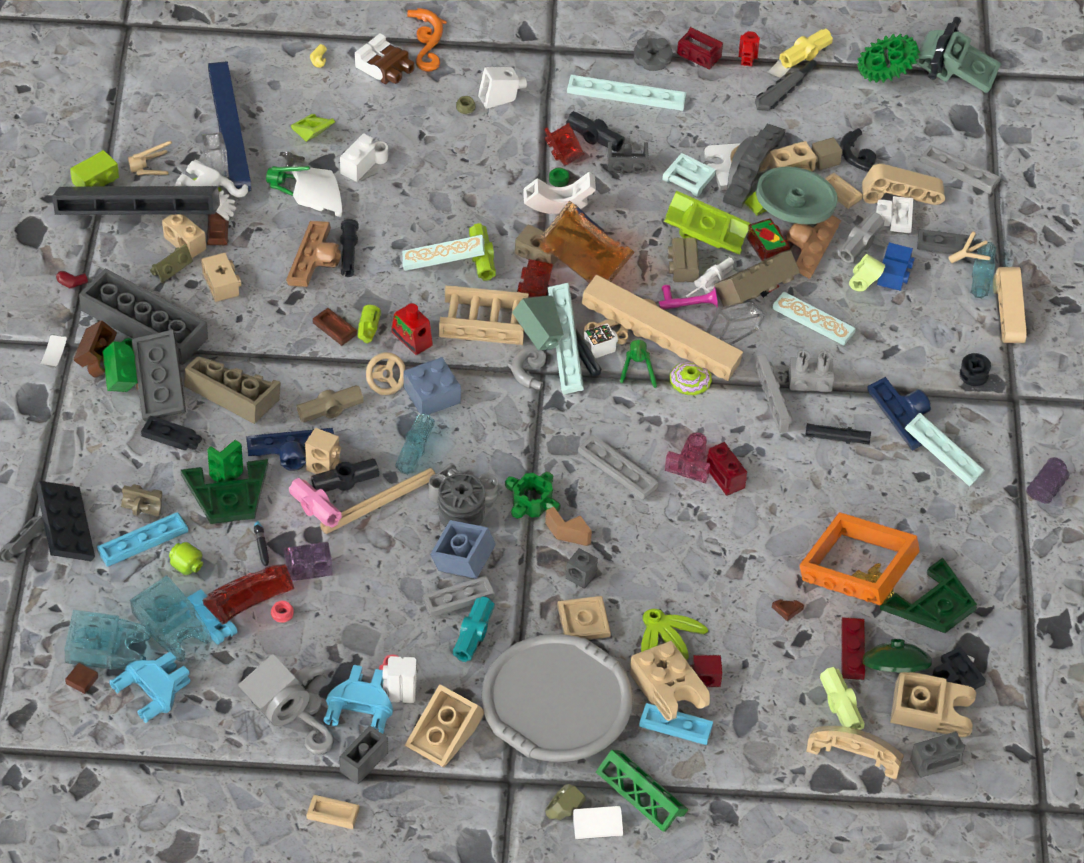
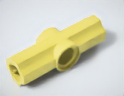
(806, 48)

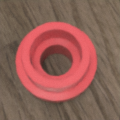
(282, 606)

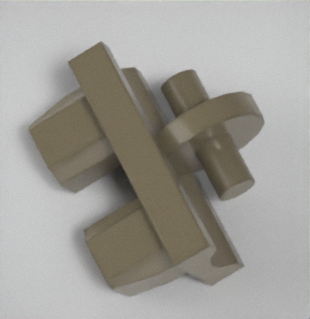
(141, 500)

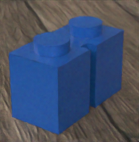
(897, 262)

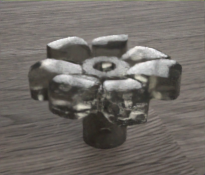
(291, 159)

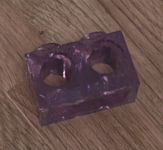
(308, 561)

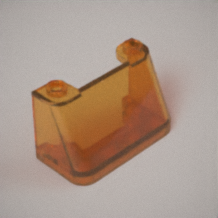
(583, 246)

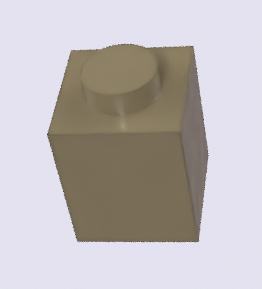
(827, 153)

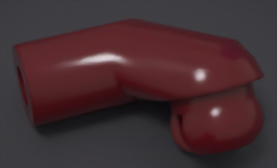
(71, 281)

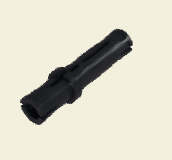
(841, 434)

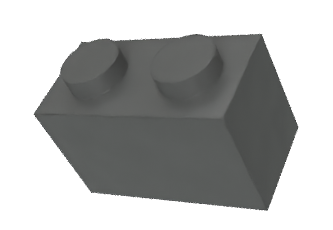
(363, 754)

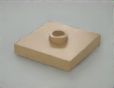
(584, 618)

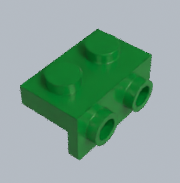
(225, 464)

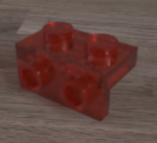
(565, 144)
(536, 278)

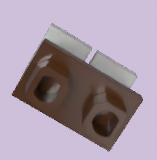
(383, 60)

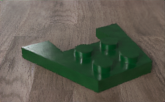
(228, 499)
(941, 606)

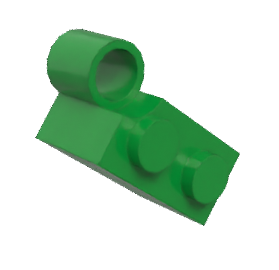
(120, 366)

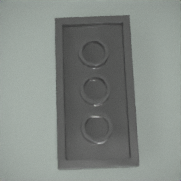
(159, 375)

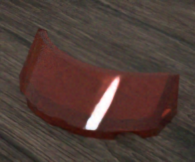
(248, 591)

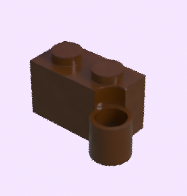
(91, 347)

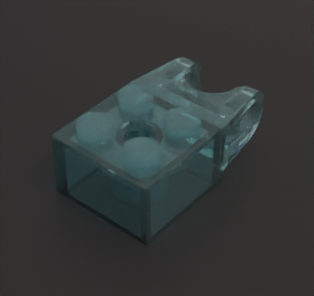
(169, 616)
(103, 640)

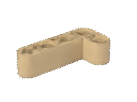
(903, 183)
(1008, 286)

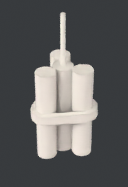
(714, 275)

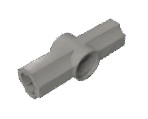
(861, 237)

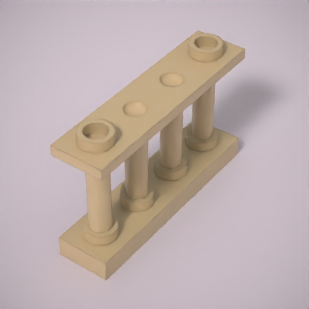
(481, 330)

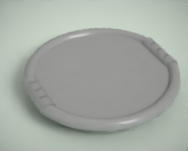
(557, 698)

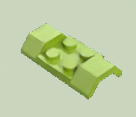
(706, 223)

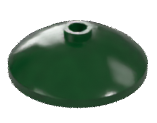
(897, 657)

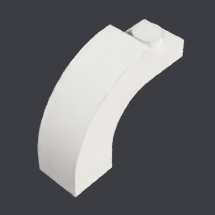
(553, 199)

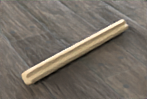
(381, 499)

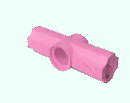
(315, 502)

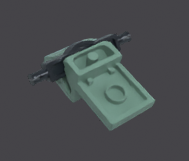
(950, 53)

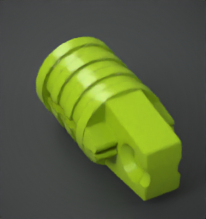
(368, 323)

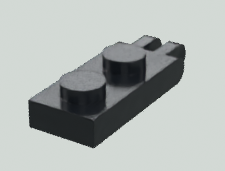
(170, 434)

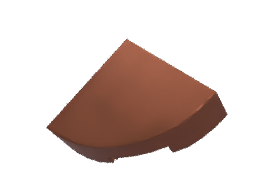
(787, 609)

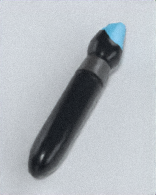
(261, 543)

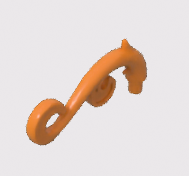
(424, 37)

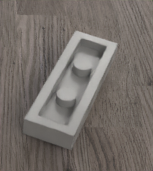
(457, 596)

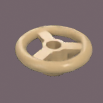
(378, 373)

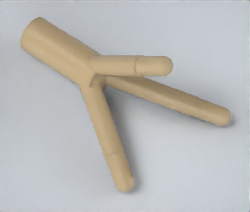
(965, 252)

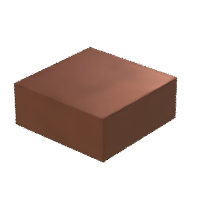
(81, 678)

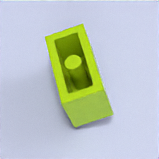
(95, 171)

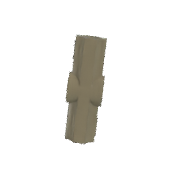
(330, 403)

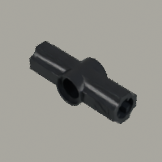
(595, 131)
(345, 475)

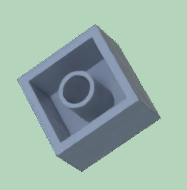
(432, 386)
(463, 549)

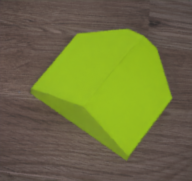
(311, 126)

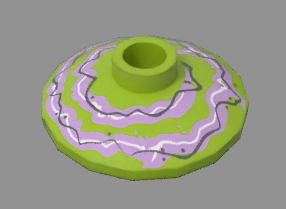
(690, 379)

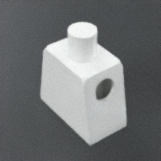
(499, 86)

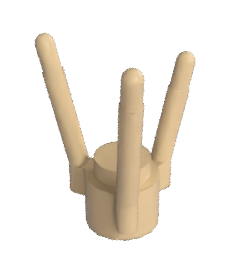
(138, 161)

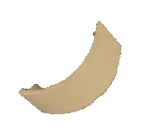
(859, 743)

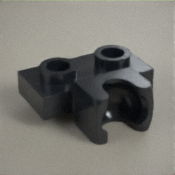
(959, 669)

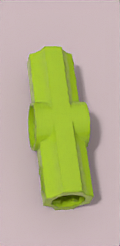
(484, 263)

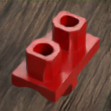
(749, 48)

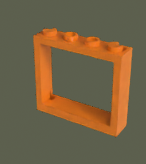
(870, 532)

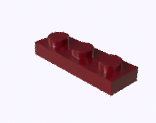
(852, 648)

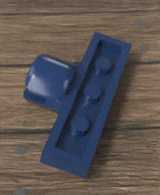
(899, 408)
(287, 445)

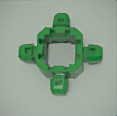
(528, 482)

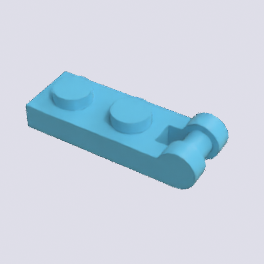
(210, 620)

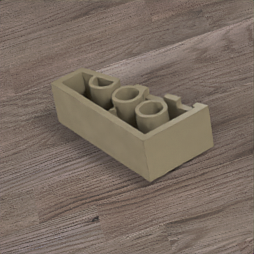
(757, 278)
(232, 389)

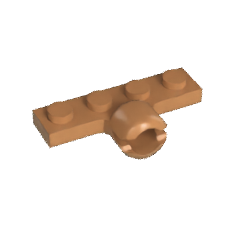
(812, 242)
(313, 252)

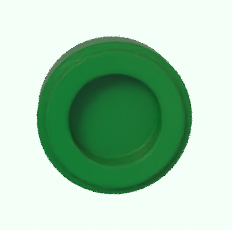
(559, 177)

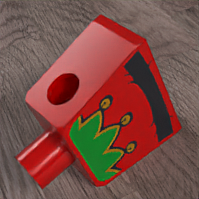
(412, 328)

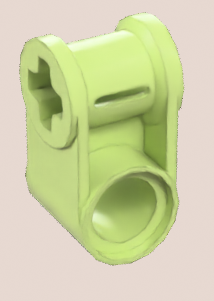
(866, 273)

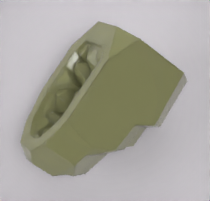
(564, 802)

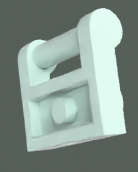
(692, 170)

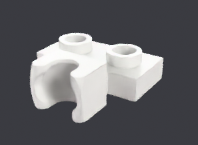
(897, 213)

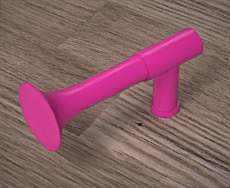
(670, 303)

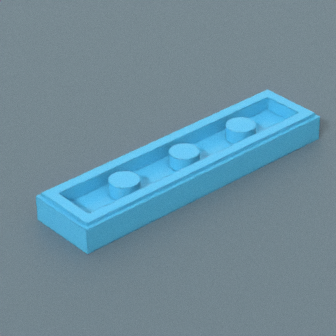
(142, 539)

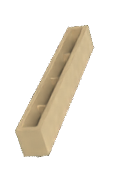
(662, 327)

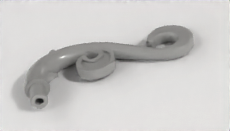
(537, 361)
(314, 705)

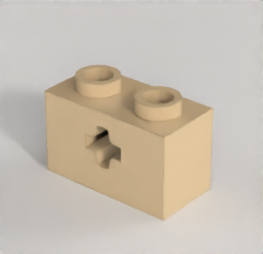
(221, 277)

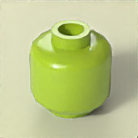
(186, 558)

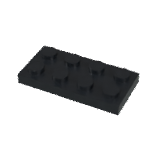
(65, 521)

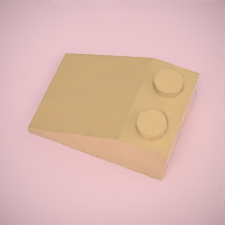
(444, 726)

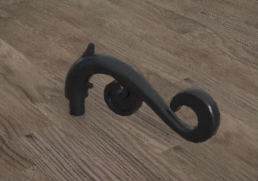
(867, 154)

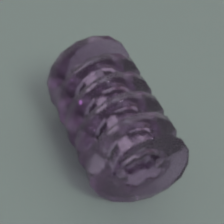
(1048, 481)

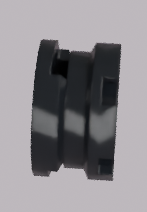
(975, 369)

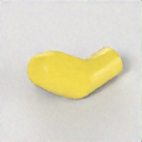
(316, 56)

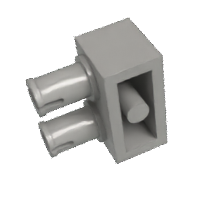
(811, 373)

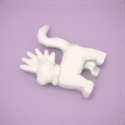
(210, 177)

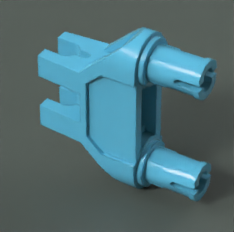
(155, 681)
(360, 697)

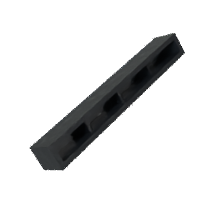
(136, 200)

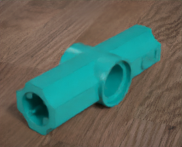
(473, 629)

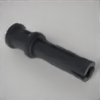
(348, 240)

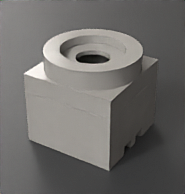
(275, 691)

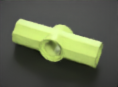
(841, 699)

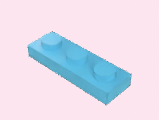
(683, 726)

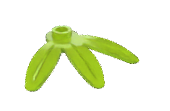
(662, 624)

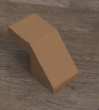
(571, 531)

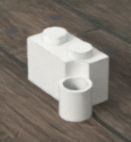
(362, 157)

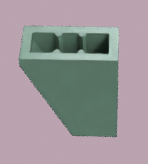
(540, 321)

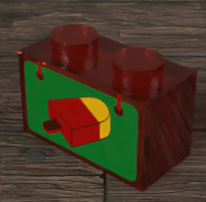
(766, 239)

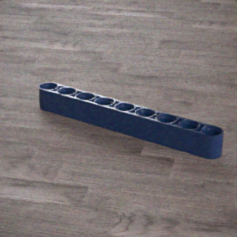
(229, 123)

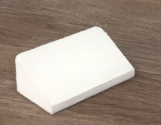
(597, 822)

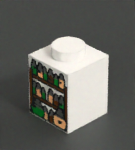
(601, 340)

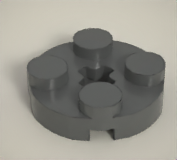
(658, 46)

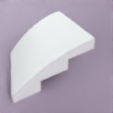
(317, 190)

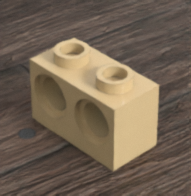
(795, 155)
(181, 231)
(322, 451)

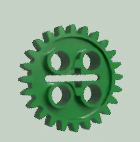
(875, 62)

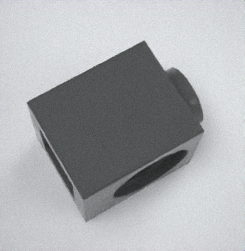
(581, 568)

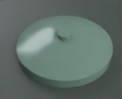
(796, 195)

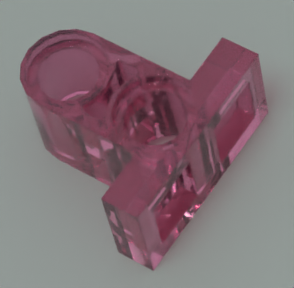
(690, 461)

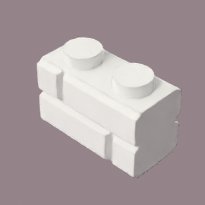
(400, 679)

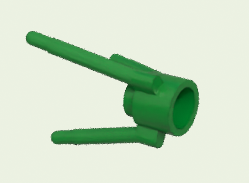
(277, 176)
(638, 353)

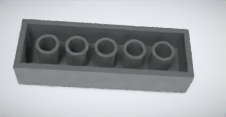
(141, 313)

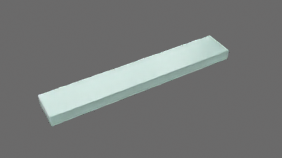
(626, 92)
(567, 349)

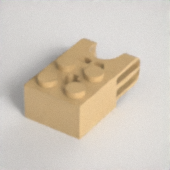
(667, 678)
(929, 702)

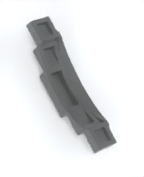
(748, 161)

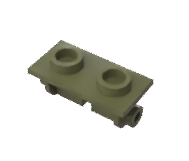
(172, 263)

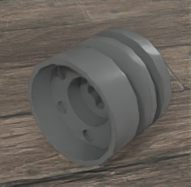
(461, 499)

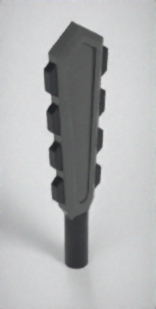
(778, 92)

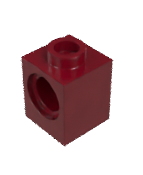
(708, 669)

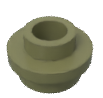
(465, 105)

